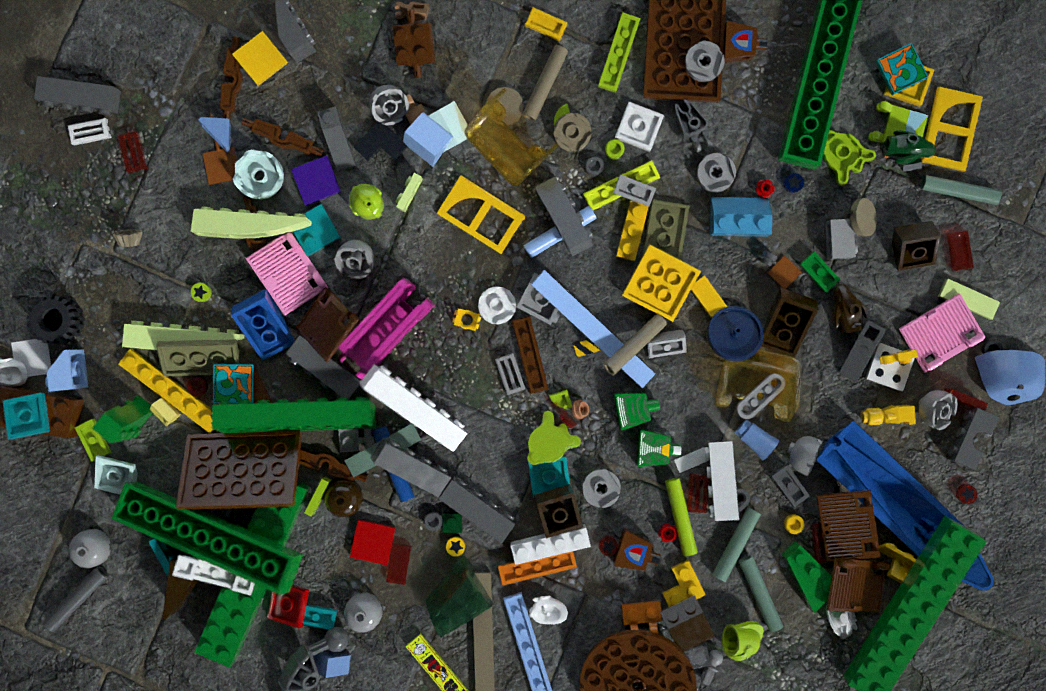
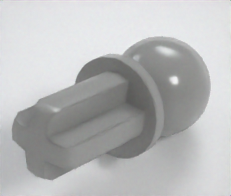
(708, 672)

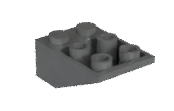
(293, 31)

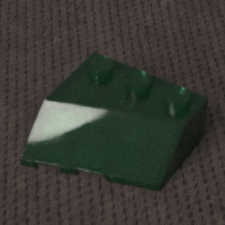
(457, 598)

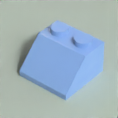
(68, 371)

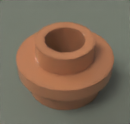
(580, 409)

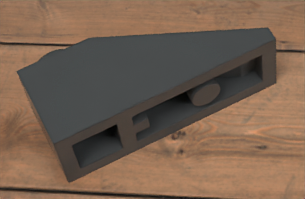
(336, 138)

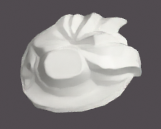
(12, 372)
(548, 610)
(842, 622)

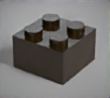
(558, 511)

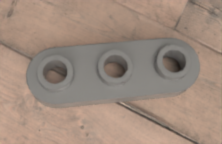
(768, 393)

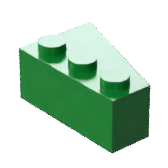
(809, 576)

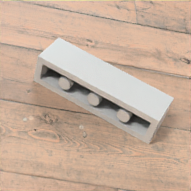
(722, 481)
(542, 547)

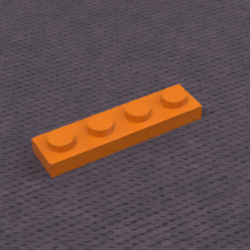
(514, 573)

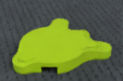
(845, 153)
(549, 441)

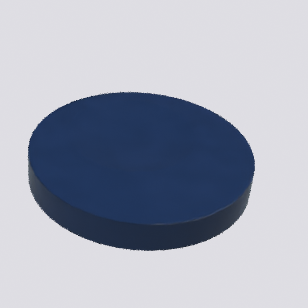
(735, 333)

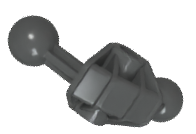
(301, 671)

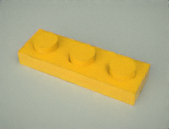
(632, 231)

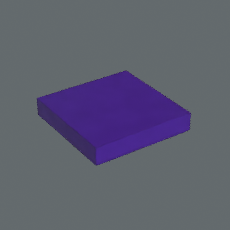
(316, 180)

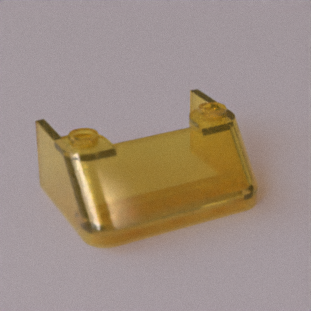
(501, 145)

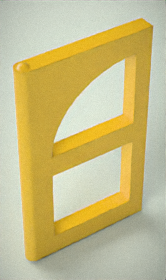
(943, 100)
(466, 189)

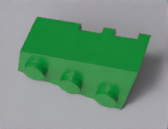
(123, 422)

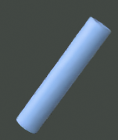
(552, 236)

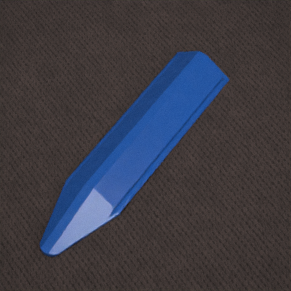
(896, 495)

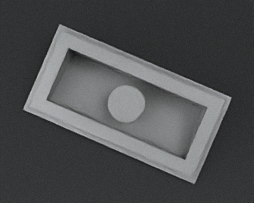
(667, 344)

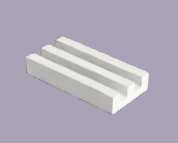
(104, 128)

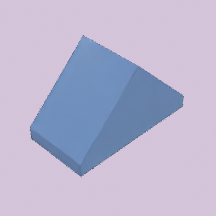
(218, 129)
(332, 663)

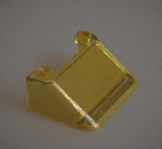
(743, 376)

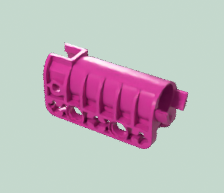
(383, 328)

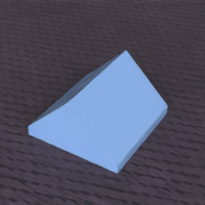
(427, 138)

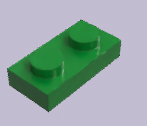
(819, 272)

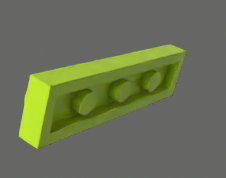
(619, 52)

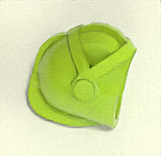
(366, 201)
(744, 640)

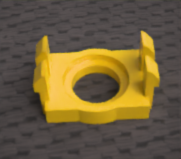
(457, 321)

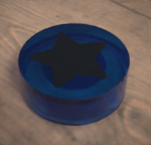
(793, 183)

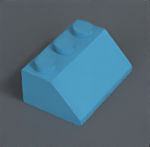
(740, 217)

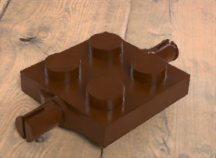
(413, 44)

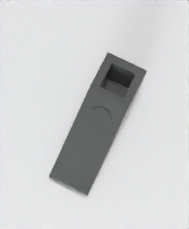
(862, 350)

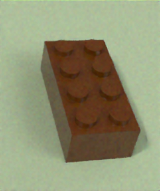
(62, 411)

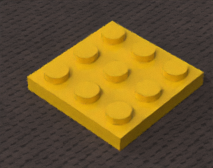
(661, 282)

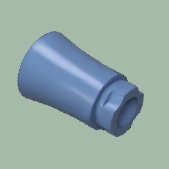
(756, 439)

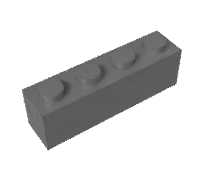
(77, 95)
(564, 216)
(330, 373)
(410, 467)
(477, 510)

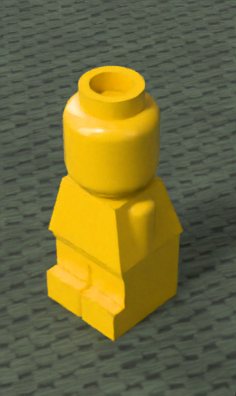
(890, 414)

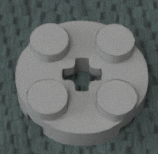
(699, 51)
(721, 163)
(611, 492)

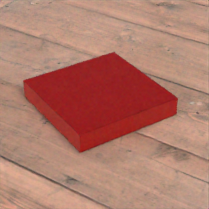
(372, 542)
(289, 607)

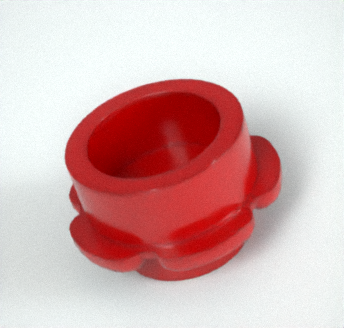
(760, 188)
(672, 535)

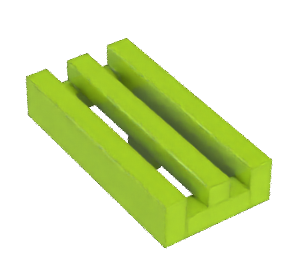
(318, 496)

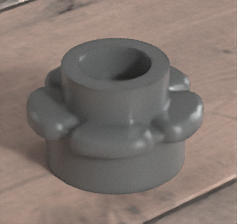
(768, 258)

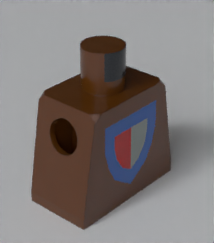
(741, 42)
(634, 552)

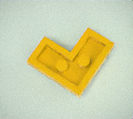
(688, 584)

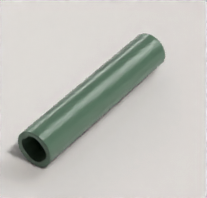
(960, 189)
(736, 544)
(761, 593)

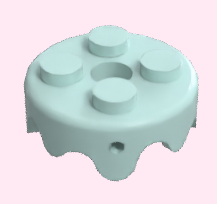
(245, 174)

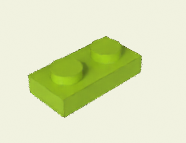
(92, 441)

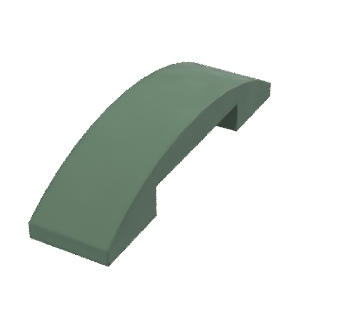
(362, 461)

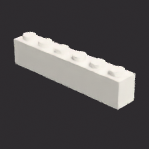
(413, 408)

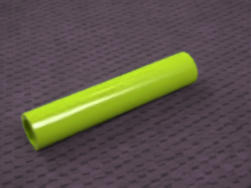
(681, 517)

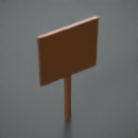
(220, 164)

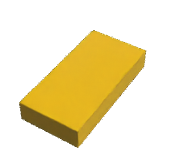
(546, 24)
(708, 296)

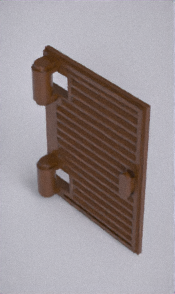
(324, 324)
(848, 525)
(858, 586)

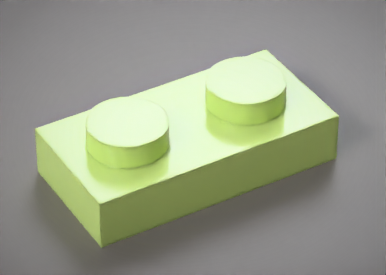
(404, 199)

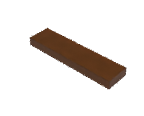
(530, 354)

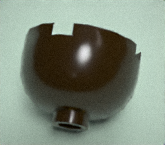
(343, 498)

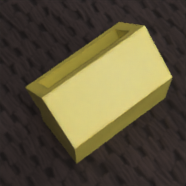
(165, 411)

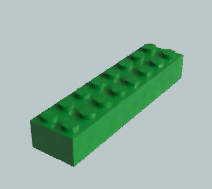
(294, 416)

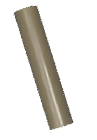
(545, 82)
(635, 344)

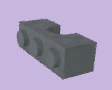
(962, 450)

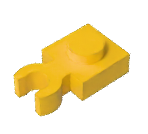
(902, 356)

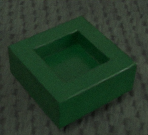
(452, 523)

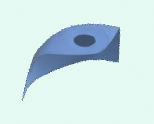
(1007, 369)

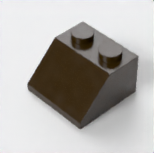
(915, 245)
(687, 624)

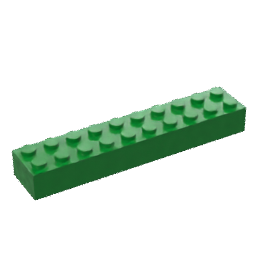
(819, 82)
(208, 537)
(914, 607)
(235, 610)

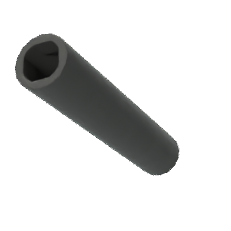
(75, 599)

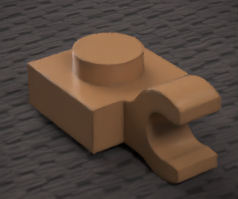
(421, 10)
(414, 111)

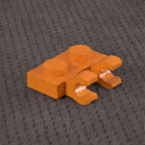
(642, 613)

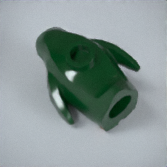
(907, 147)

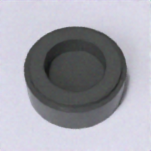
(594, 166)
(433, 521)

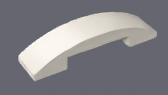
(197, 569)

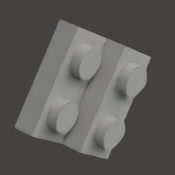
(537, 306)

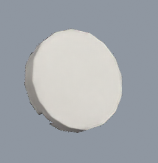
(497, 305)

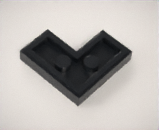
(380, 137)

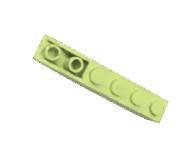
(244, 224)
(146, 337)

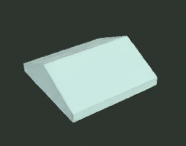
(452, 121)
(113, 473)

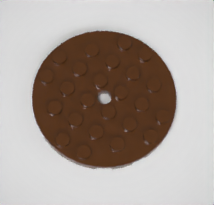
(637, 657)

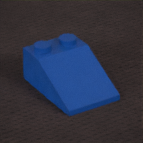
(263, 324)

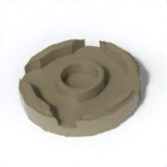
(512, 102)
(572, 132)
(864, 217)

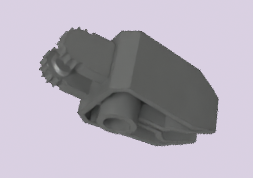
(692, 125)

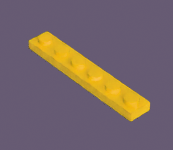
(168, 389)

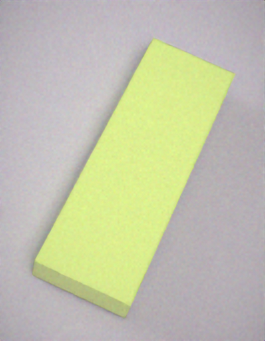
(975, 301)

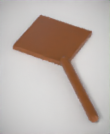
(784, 272)

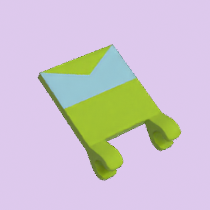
(899, 119)

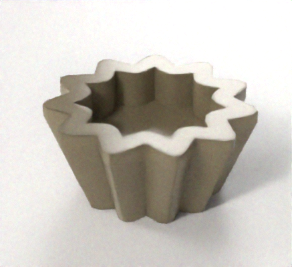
(128, 237)

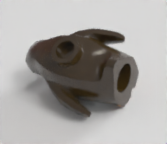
(847, 310)

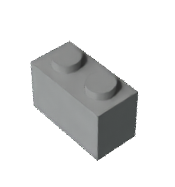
(840, 239)

